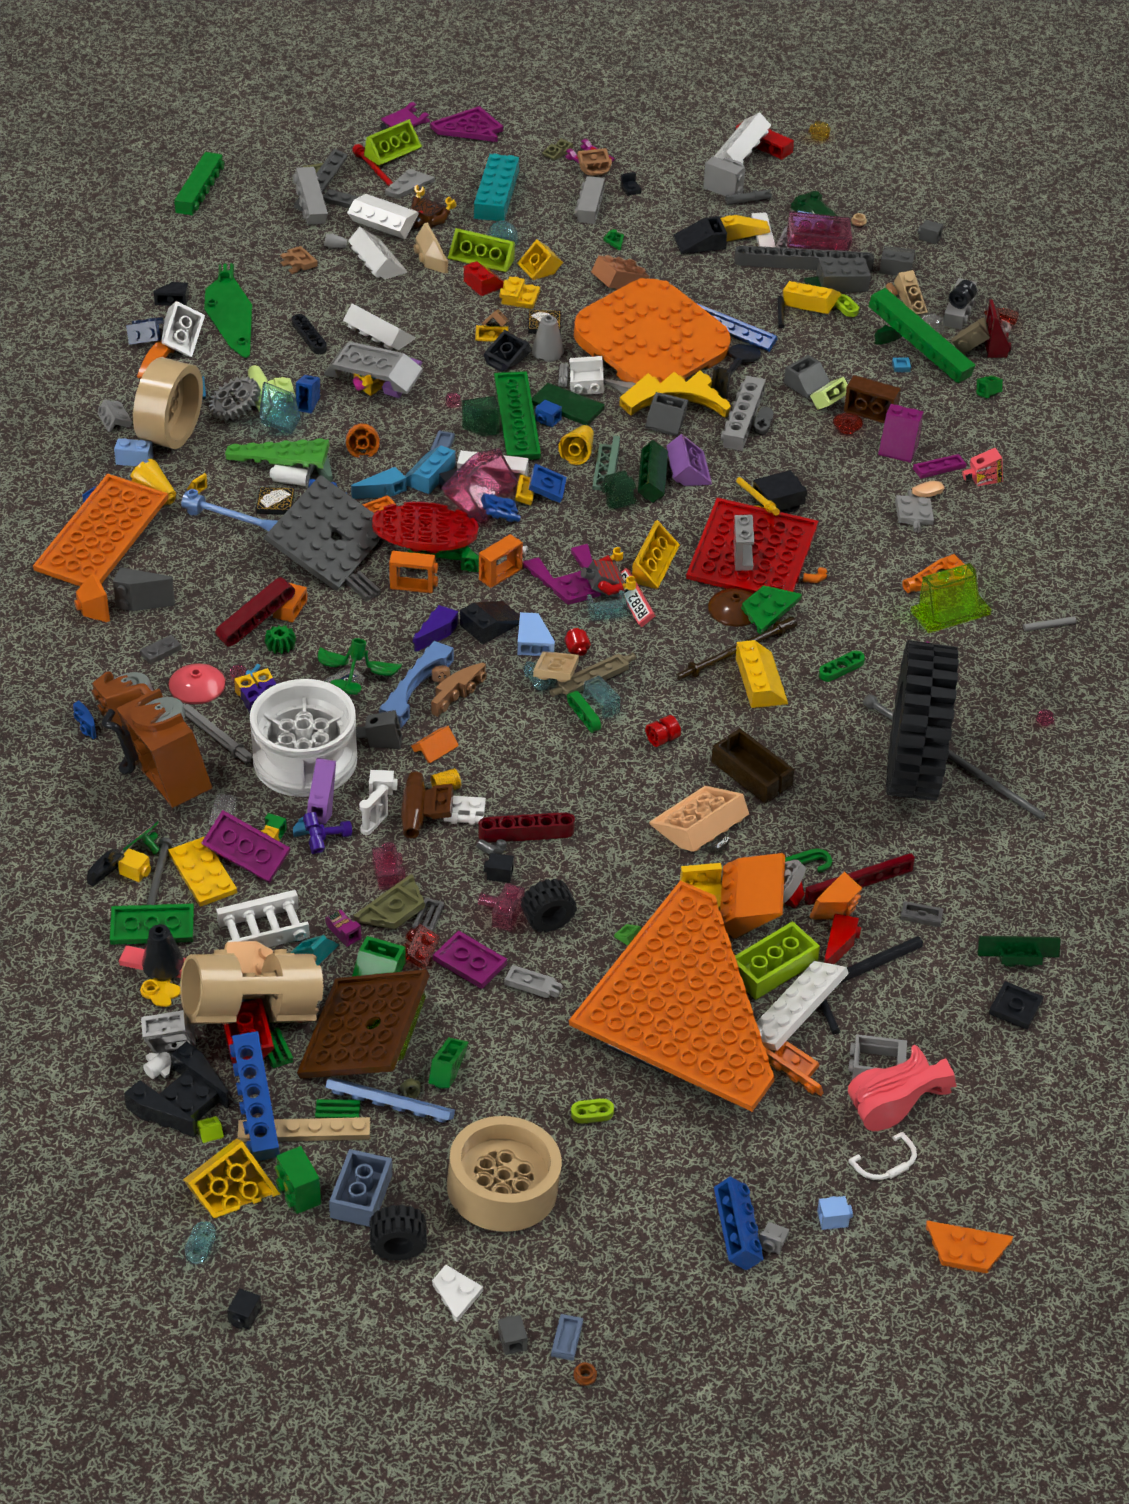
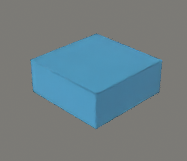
(901, 364)

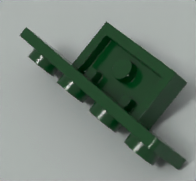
(1019, 949)

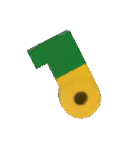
(275, 826)

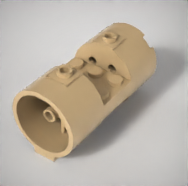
(215, 987)

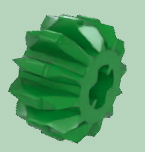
(280, 639)

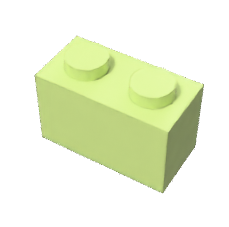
(829, 393)

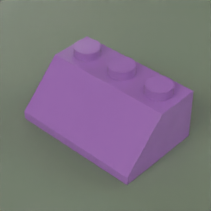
(688, 462)

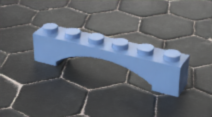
(434, 655)

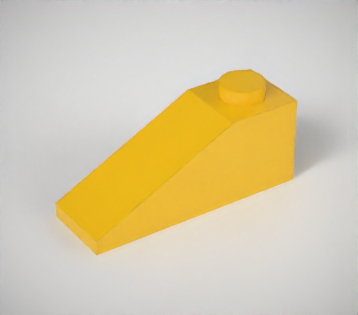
(742, 227)

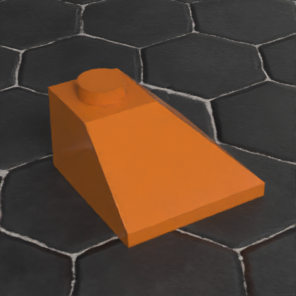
(92, 599)

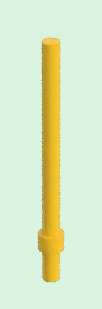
(768, 505)

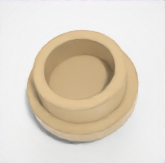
(859, 219)

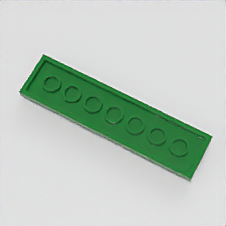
(517, 415)

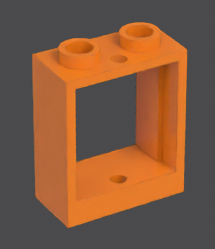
(412, 560)
(492, 574)

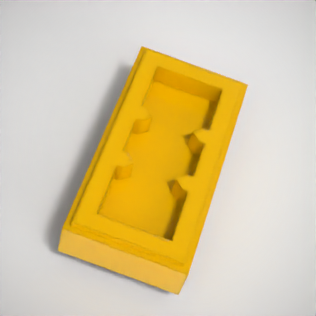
(522, 493)

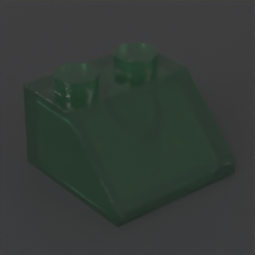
(481, 416)

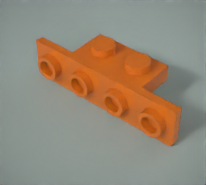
(796, 1065)

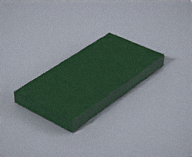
(573, 405)

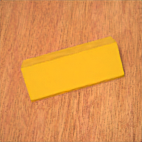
(654, 557)

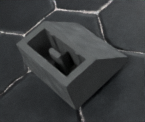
(806, 376)
(667, 414)

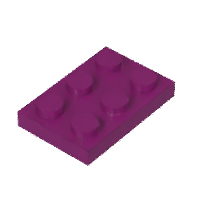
(470, 959)

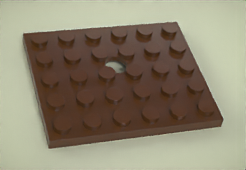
(341, 1036)

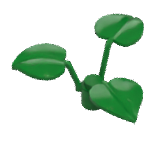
(357, 652)

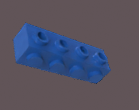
(738, 1223)

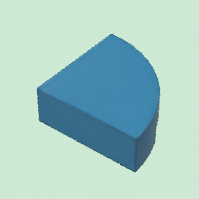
(299, 828)

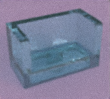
(607, 609)
(604, 695)

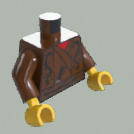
(430, 211)

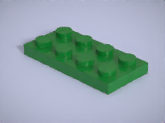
(133, 922)

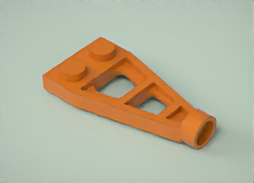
(915, 583)

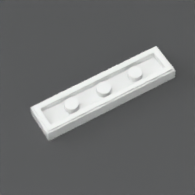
(766, 239)

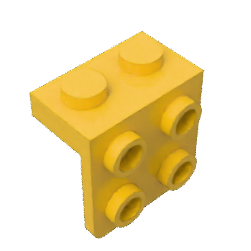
(705, 877)

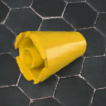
(577, 445)
(152, 476)

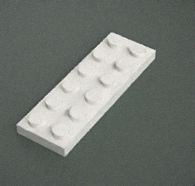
(799, 1002)

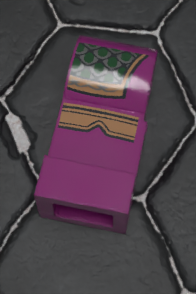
(343, 927)

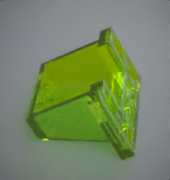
(950, 599)

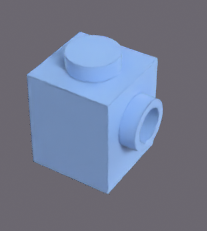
(834, 1212)

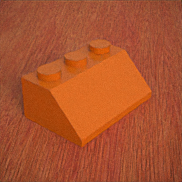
(838, 898)

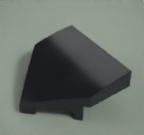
(104, 866)

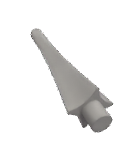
(619, 385)

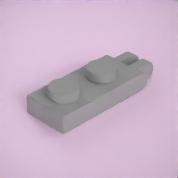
(533, 982)

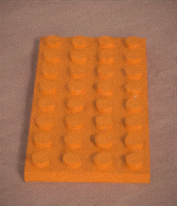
(101, 531)

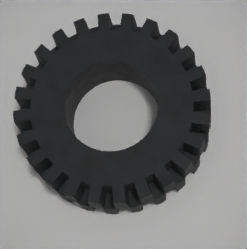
(922, 720)

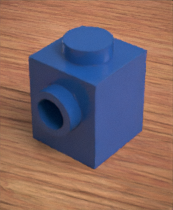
(548, 413)

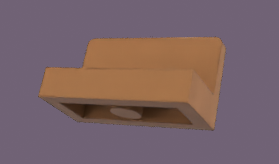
(498, 316)

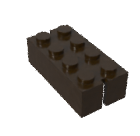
(752, 765)

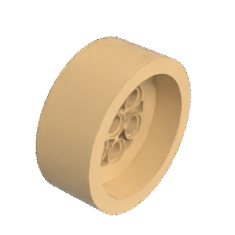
(168, 402)
(503, 1173)

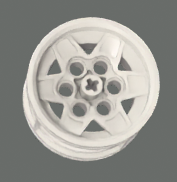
(296, 726)

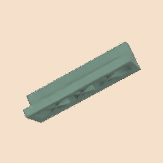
(612, 457)

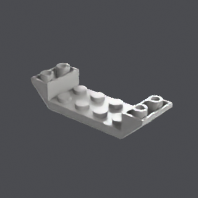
(378, 363)

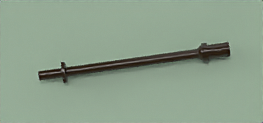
(778, 628)

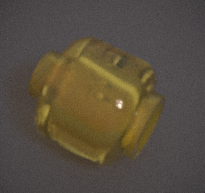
(819, 130)

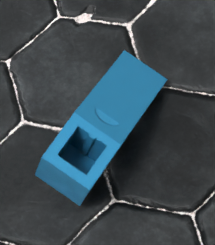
(385, 483)

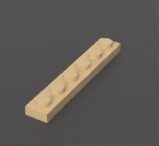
(316, 1129)

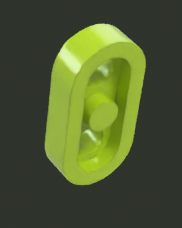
(847, 306)
(592, 1111)

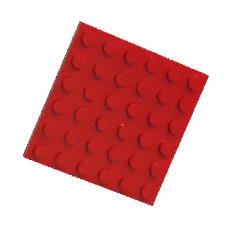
(777, 550)

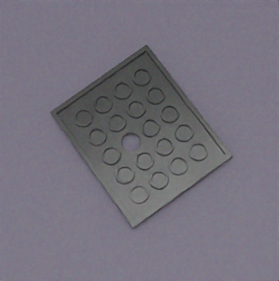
(307, 528)

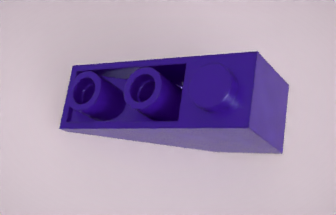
(437, 627)

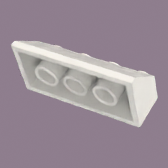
(744, 138)
(382, 215)
(375, 255)
(377, 328)

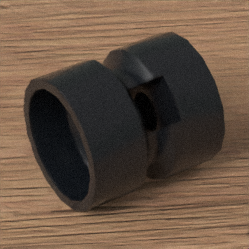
(962, 294)

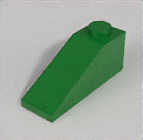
(447, 1063)

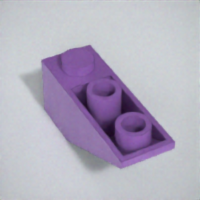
(322, 789)

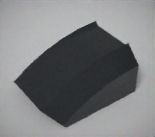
(506, 351)

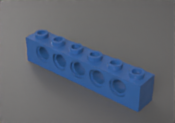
(249, 1045)

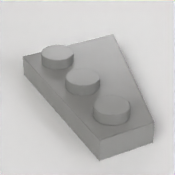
(407, 183)

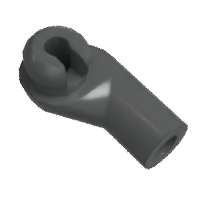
(496, 848)

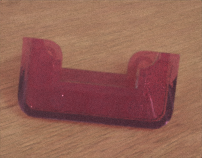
(480, 474)

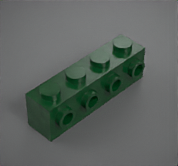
(652, 471)

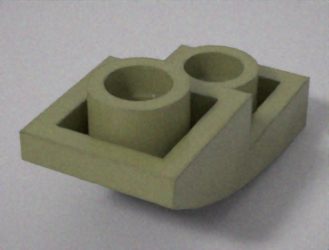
(558, 150)

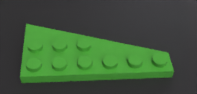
(282, 453)

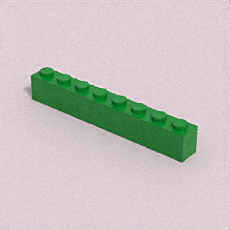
(921, 335)

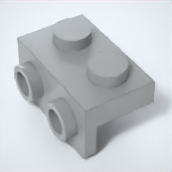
(113, 413)

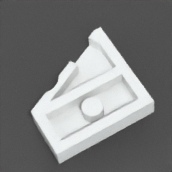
(456, 1291)

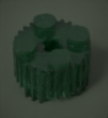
(619, 490)

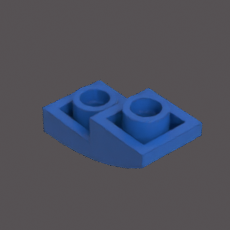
(85, 718)

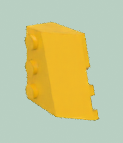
(230, 1180)

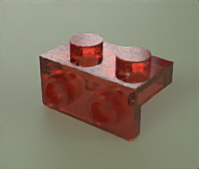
(420, 945)

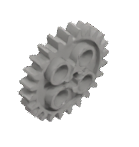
(223, 404)

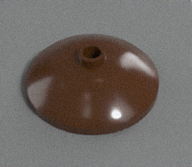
(726, 607)

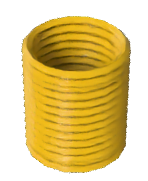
(447, 777)

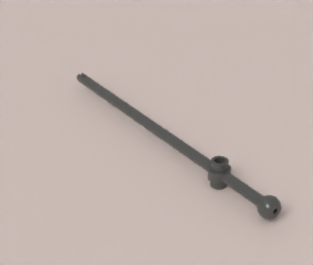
(871, 702)

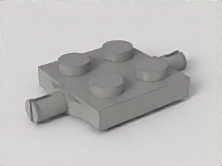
(914, 510)

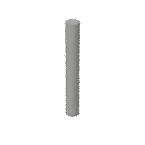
(1050, 623)

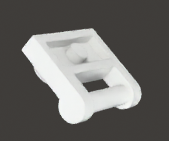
(374, 810)

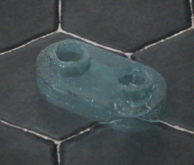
(537, 683)
(200, 1244)

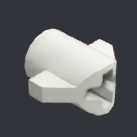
(157, 1064)

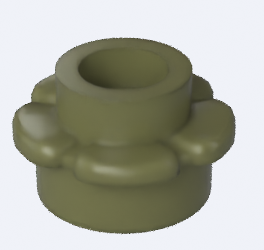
(414, 1089)

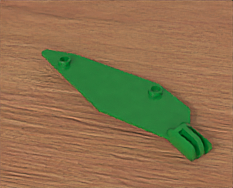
(230, 310)

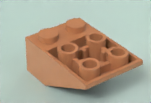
(617, 271)

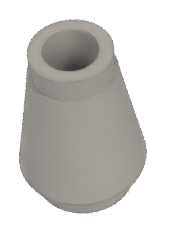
(335, 241)

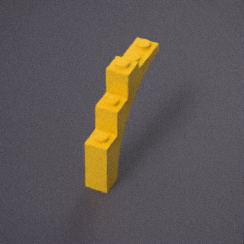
(695, 390)

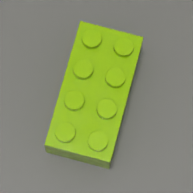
(776, 959)

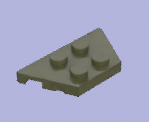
(393, 906)

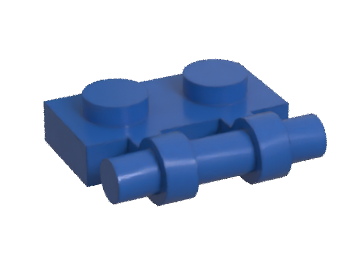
(500, 507)

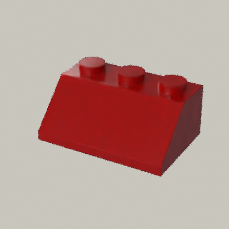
(250, 1019)

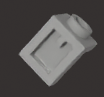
(773, 1237)

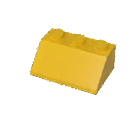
(810, 297)

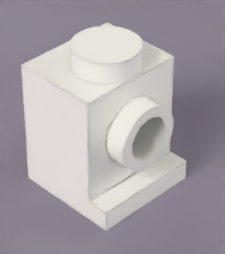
(382, 778)

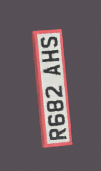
(637, 602)

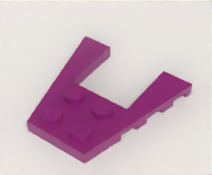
(570, 587)

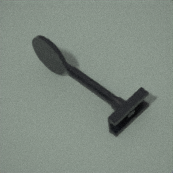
(721, 376)

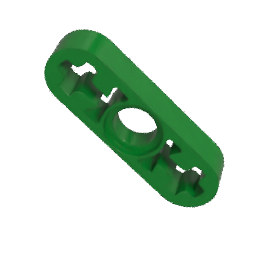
(850, 660)
(584, 711)

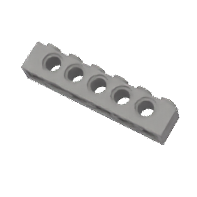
(743, 413)

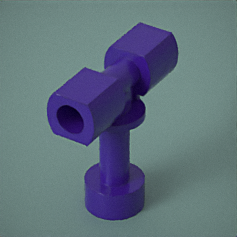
(319, 832)

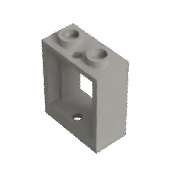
(176, 1031)
(877, 1046)

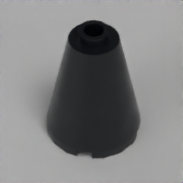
(162, 955)

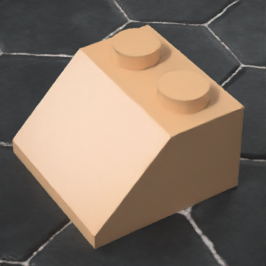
(249, 954)

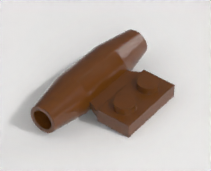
(420, 802)

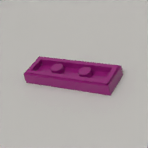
(939, 466)

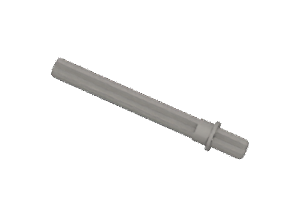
(237, 750)

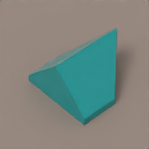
(319, 946)

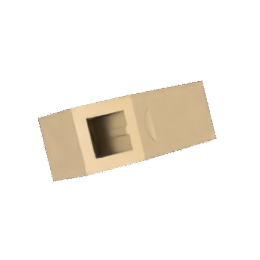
(910, 292)

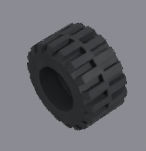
(548, 905)
(398, 1232)

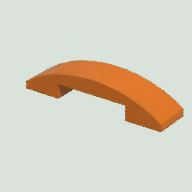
(156, 351)

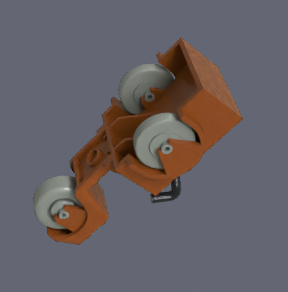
(152, 735)

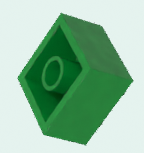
(298, 1180)

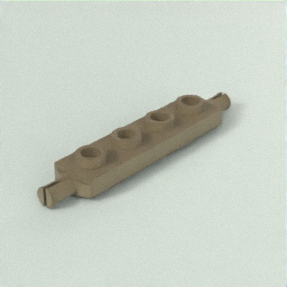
(606, 669)

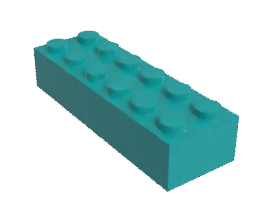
(496, 187)

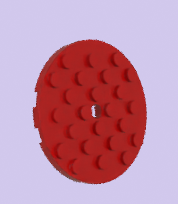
(425, 526)

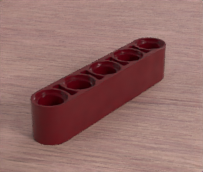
(255, 612)
(526, 827)

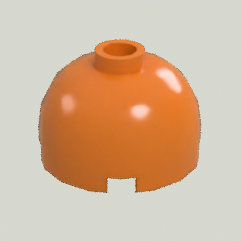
(362, 437)

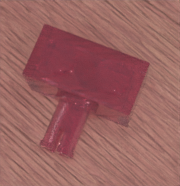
(387, 866)
(505, 906)

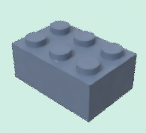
(360, 1187)

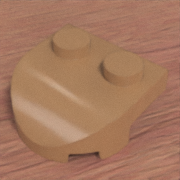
(594, 161)

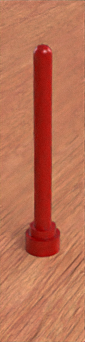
(358, 151)

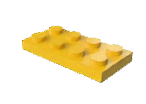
(202, 872)

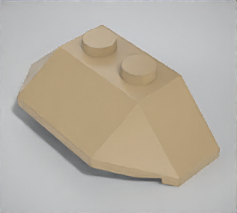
(430, 251)

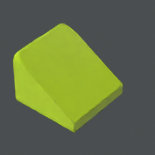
(210, 1129)

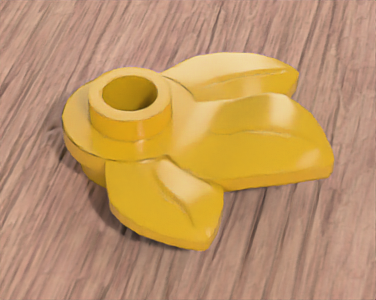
(160, 991)

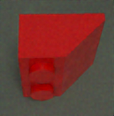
(481, 279)

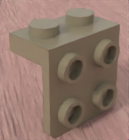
(971, 336)

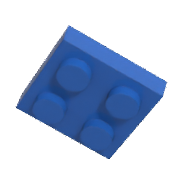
(547, 483)

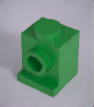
(989, 386)

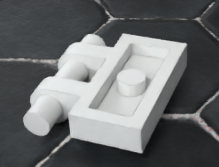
(467, 810)

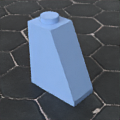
(533, 635)

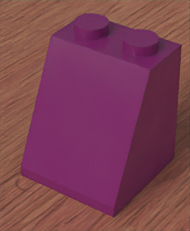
(901, 433)

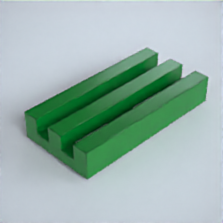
(282, 1061)
(335, 1108)

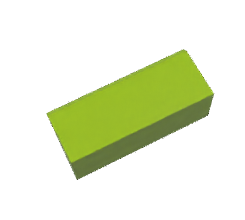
(391, 143)
(485, 249)

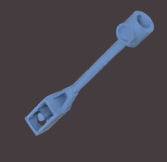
(196, 503)

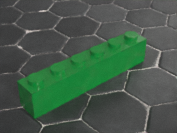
(199, 183)

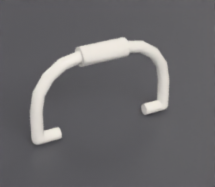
(894, 1171)

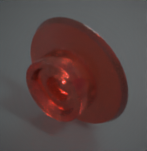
(847, 423)

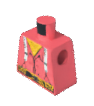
(985, 468)

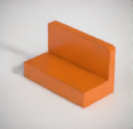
(436, 744)

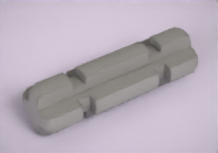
(563, 375)

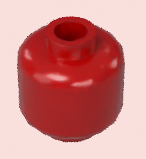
(577, 641)

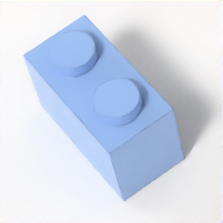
(132, 452)

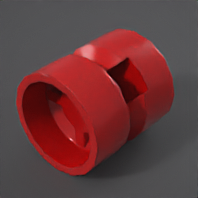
(663, 731)

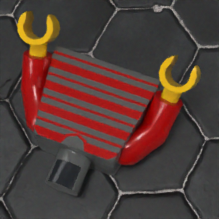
(605, 576)

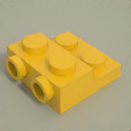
(518, 293)

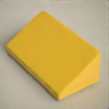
(488, 333)

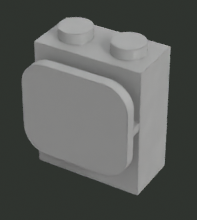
(724, 176)

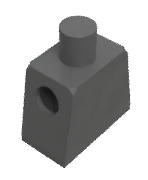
(382, 730)

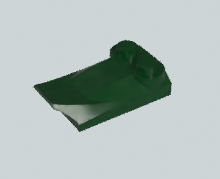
(812, 203)

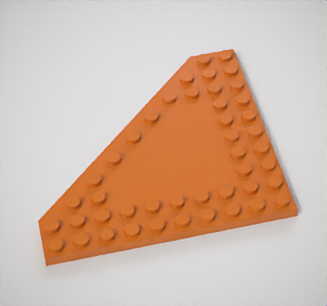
(683, 1002)

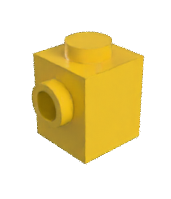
(134, 865)

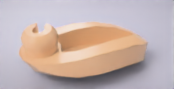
(928, 489)

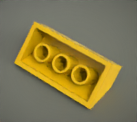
(759, 675)

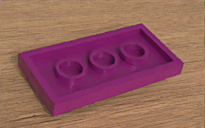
(246, 846)

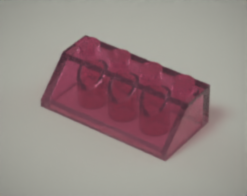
(818, 232)

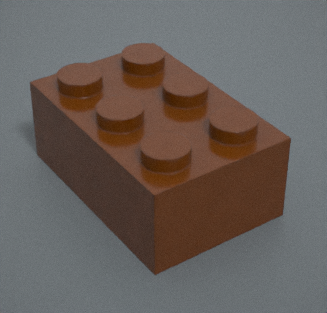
(870, 398)

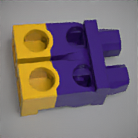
(254, 688)

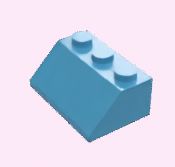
(426, 471)

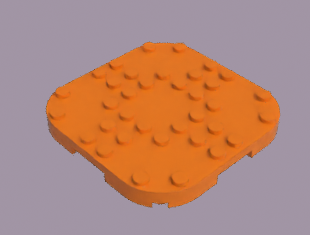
(651, 331)

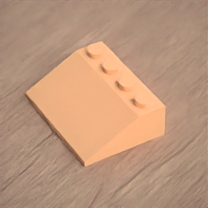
(701, 817)

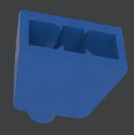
(306, 388)

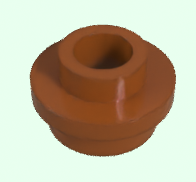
(585, 1368)

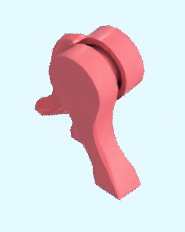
(890, 1093)

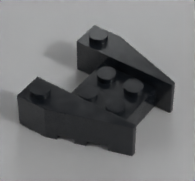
(185, 1098)

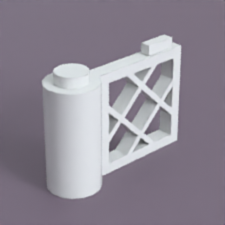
(291, 474)

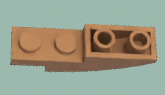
(457, 685)

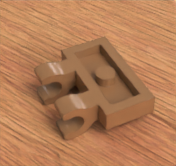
(298, 259)

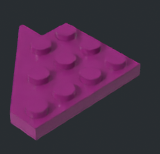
(469, 124)

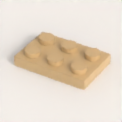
(556, 666)

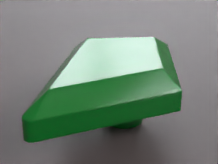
(614, 239)

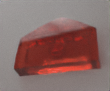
(1007, 314)

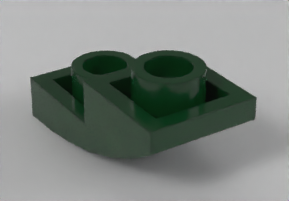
(885, 335)

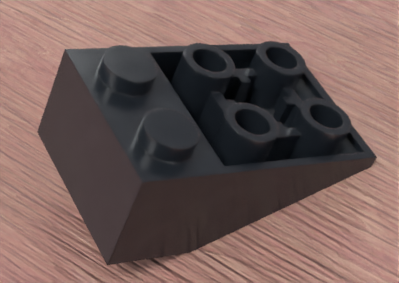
(702, 236)

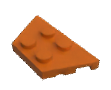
(967, 1247)

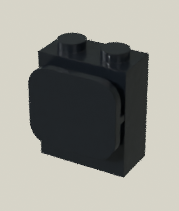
(783, 490)

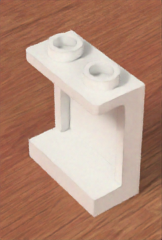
(586, 375)

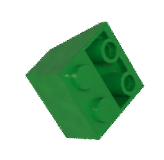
(379, 957)

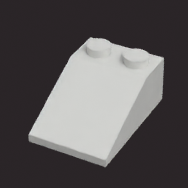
(182, 328)

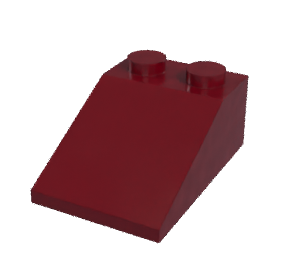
(997, 345)

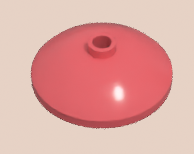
(197, 683)

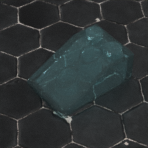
(278, 408)

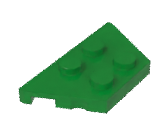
(768, 606)

